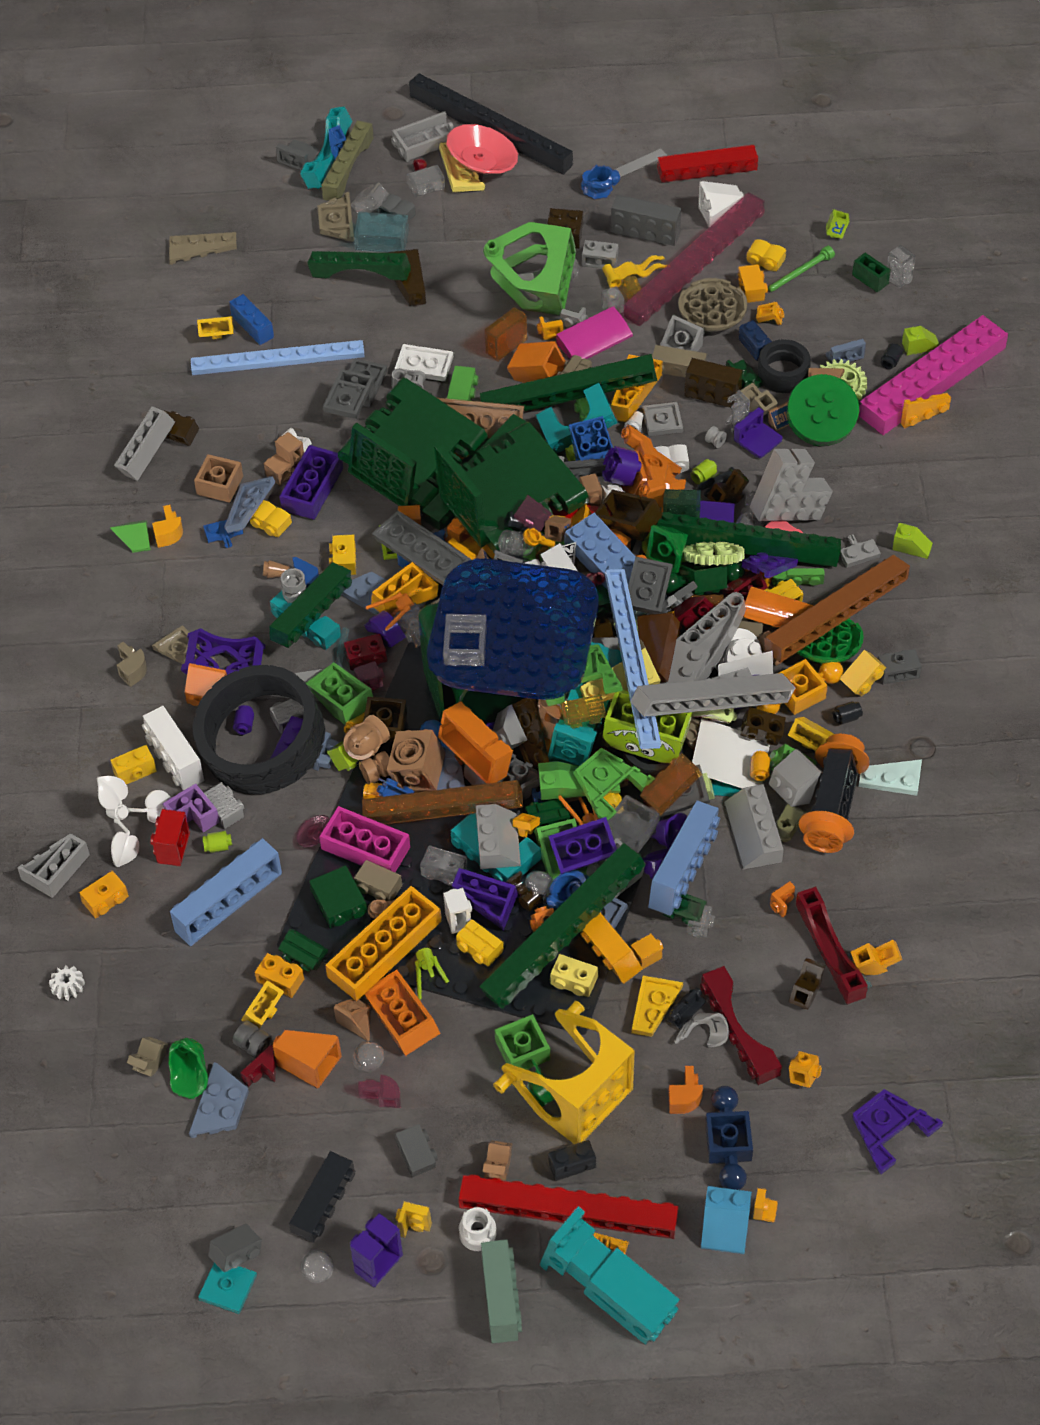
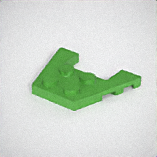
(596, 668)
(604, 773)

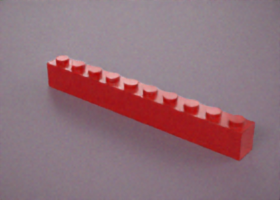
(558, 1204)

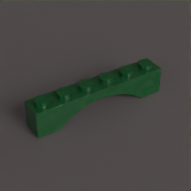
(391, 265)

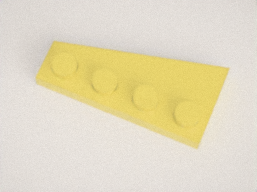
(596, 687)

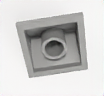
(683, 335)

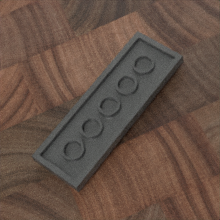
(419, 546)

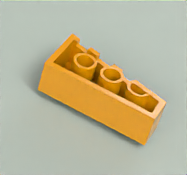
(629, 399)

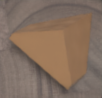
(354, 1016)

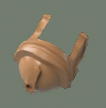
(365, 738)

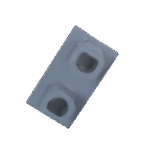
(324, 760)

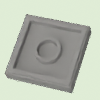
(662, 419)

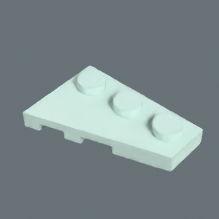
(893, 777)

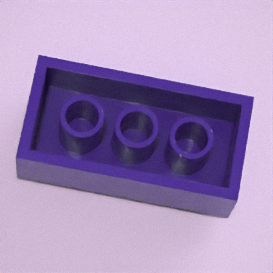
(311, 482)

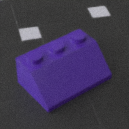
(583, 845)

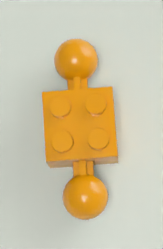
(809, 685)

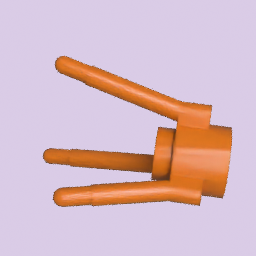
(404, 605)
(589, 817)

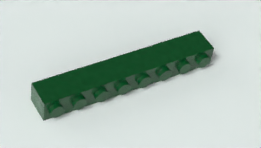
(437, 512)

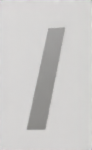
(640, 162)

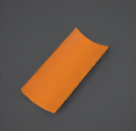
(772, 608)

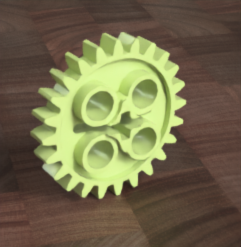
(852, 376)
(724, 553)

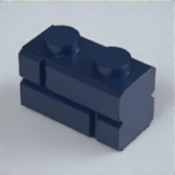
(753, 338)

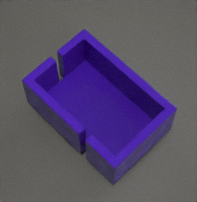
(376, 1249)

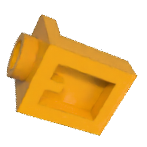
(769, 312)
(549, 329)
(764, 1208)

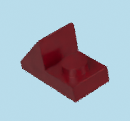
(264, 1063)

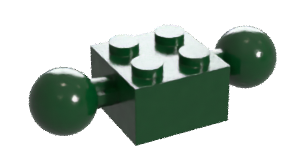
(706, 577)

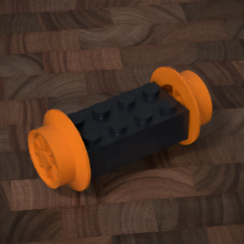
(827, 824)

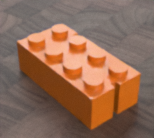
(475, 743)

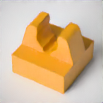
(525, 824)

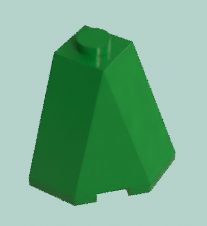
(666, 546)

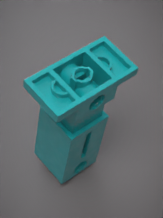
(576, 744)
(611, 1279)

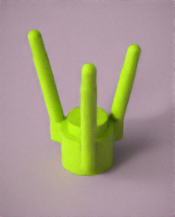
(426, 961)

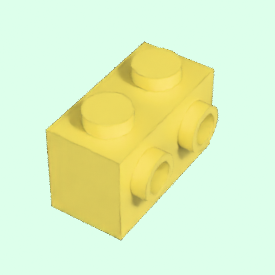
(574, 975)

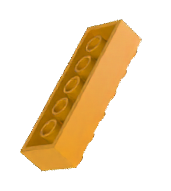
(383, 943)

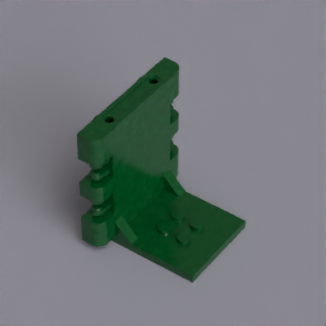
(397, 447)
(503, 480)

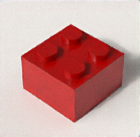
(170, 837)

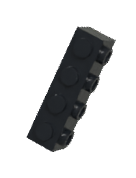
(322, 1196)

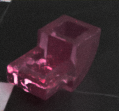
(386, 1091)

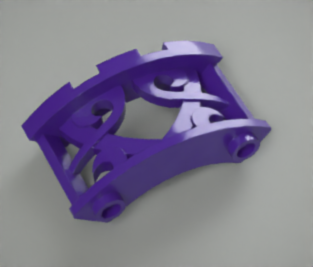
(212, 645)

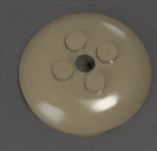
(713, 304)

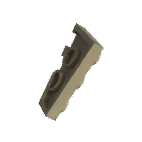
(175, 645)

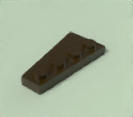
(534, 748)

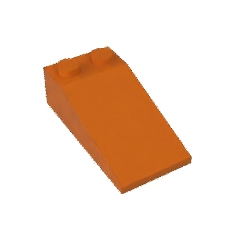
(402, 1012)

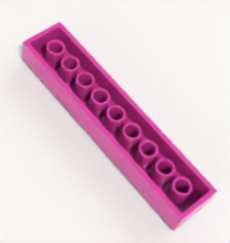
(933, 373)

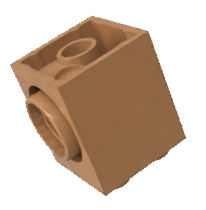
(416, 760)

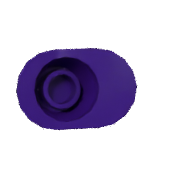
(668, 829)
(654, 861)

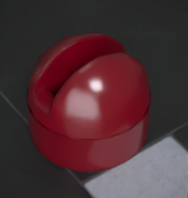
(419, 164)

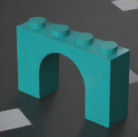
(558, 435)
(466, 837)

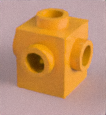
(804, 1069)

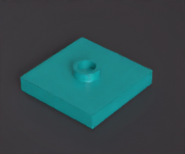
(228, 1288)

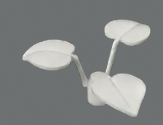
(110, 793)

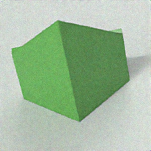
(134, 535)

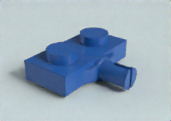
(217, 532)

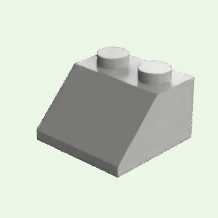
(795, 779)

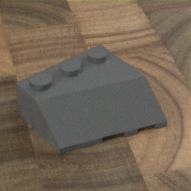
(522, 772)

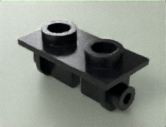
(685, 1008)

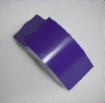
(378, 624)

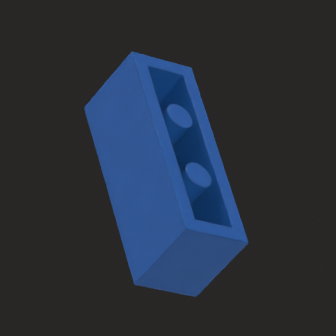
(251, 319)

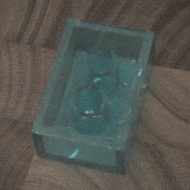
(381, 232)

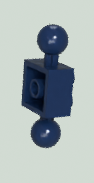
(729, 1137)

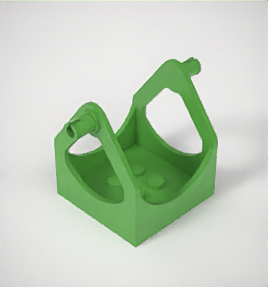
(552, 282)

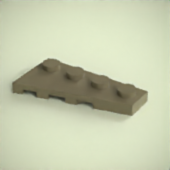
(201, 244)

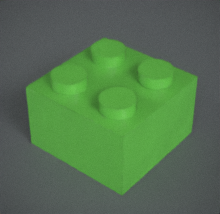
(522, 1042)

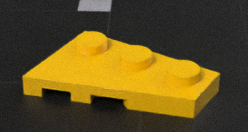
(653, 1003)

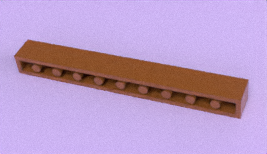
(836, 608)

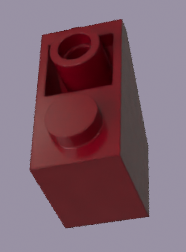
(692, 610)

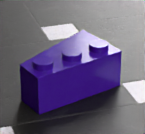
(487, 895)

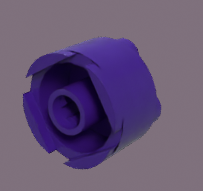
(621, 466)

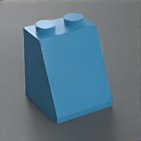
(726, 1220)

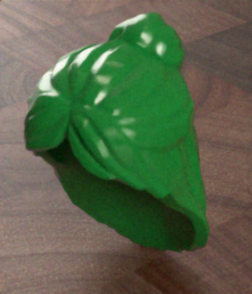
(187, 1068)

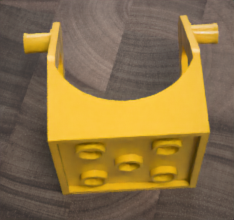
(588, 1096)

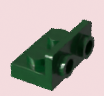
(748, 374)

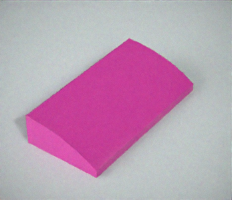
(594, 334)

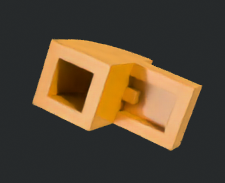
(169, 530)
(875, 960)

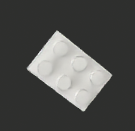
(431, 361)

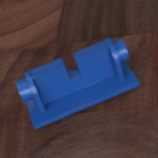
(390, 788)

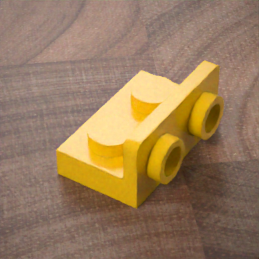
(413, 1216)

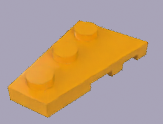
(924, 408)

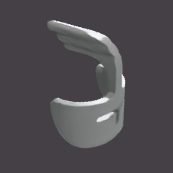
(717, 1035)

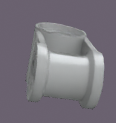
(398, 373)

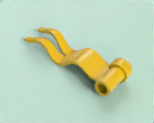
(616, 275)

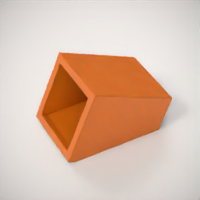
(536, 361)
(307, 1055)

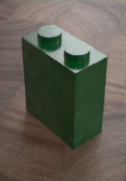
(338, 897)

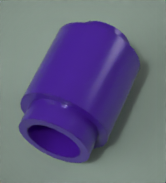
(243, 720)

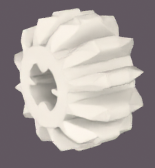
(66, 982)

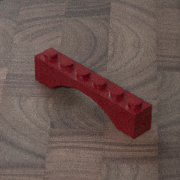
(844, 972)
(761, 1060)

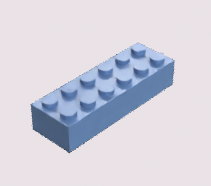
(600, 548)
(683, 858)
(226, 892)

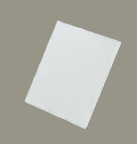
(726, 754)

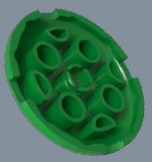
(835, 645)

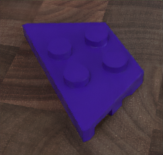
(768, 564)

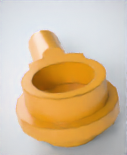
(533, 538)

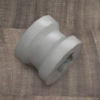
(716, 437)

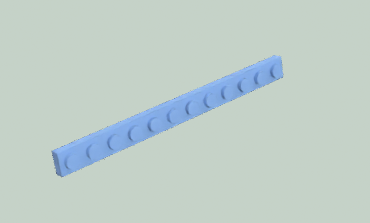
(631, 653)

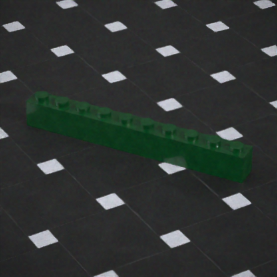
(571, 385)
(757, 539)
(562, 926)

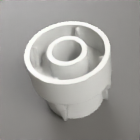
(473, 1219)

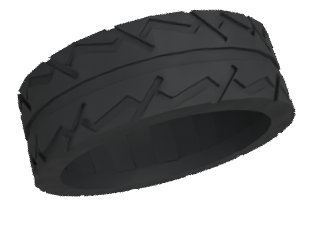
(243, 686)

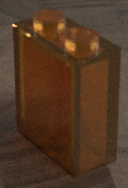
(506, 334)

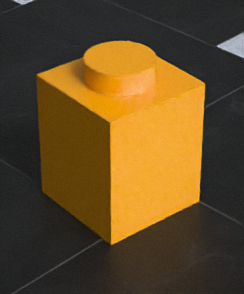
(647, 950)

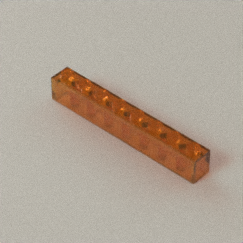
(442, 802)

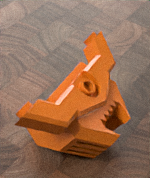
(656, 470)

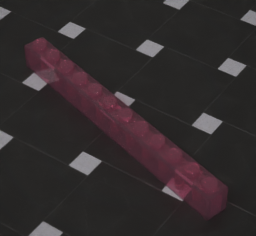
(693, 259)

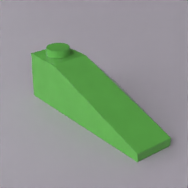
(559, 779)

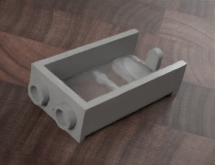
(421, 136)

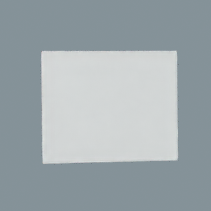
(758, 664)

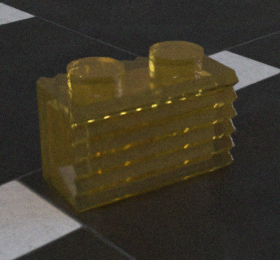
(583, 710)

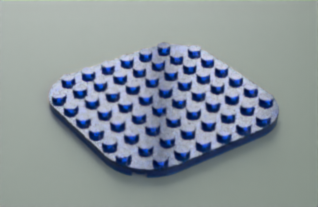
(535, 628)

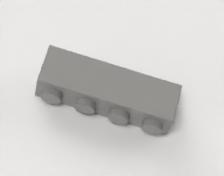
(144, 443)

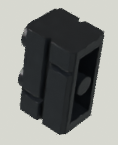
(572, 1160)

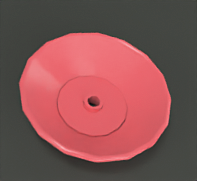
(482, 149)

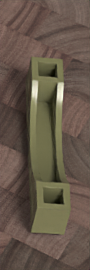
(337, 177)

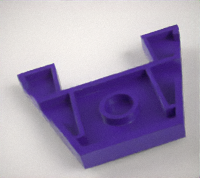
(883, 1119)

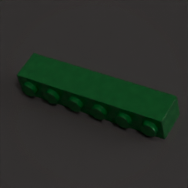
(310, 605)

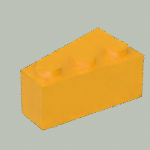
(409, 580)

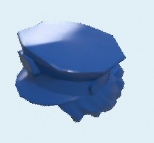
(599, 181)
(563, 887)

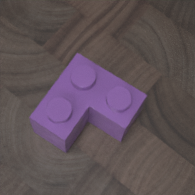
(196, 807)

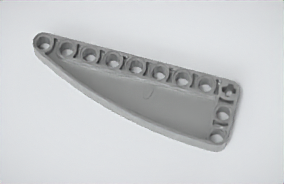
(721, 631)

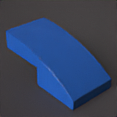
(336, 138)

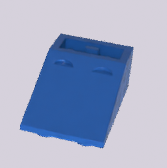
(590, 439)

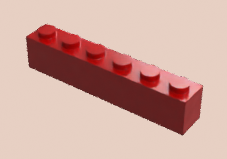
(707, 163)

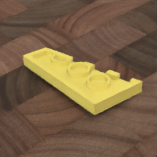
(459, 176)

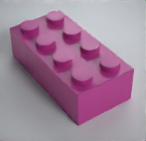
(364, 839)

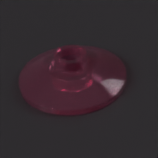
(310, 831)

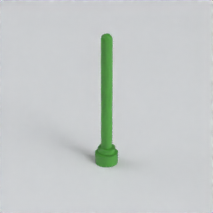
(826, 254)

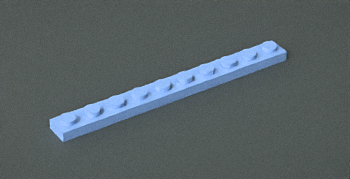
(277, 357)

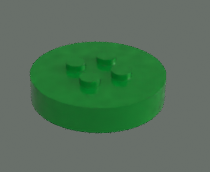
(822, 410)

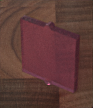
(532, 514)

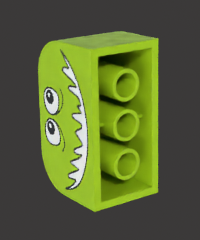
(622, 734)

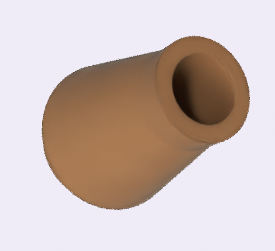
(274, 569)

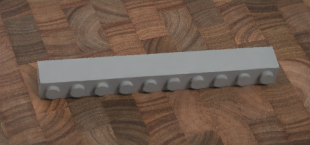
(712, 694)

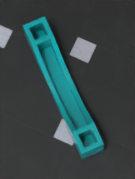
(317, 170)

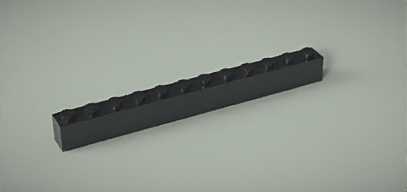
(470, 112)

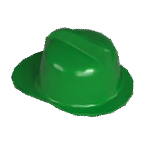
(539, 1092)

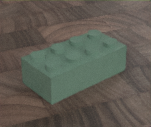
(501, 1291)

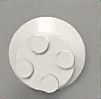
(741, 646)

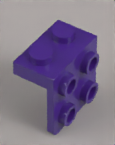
(755, 435)

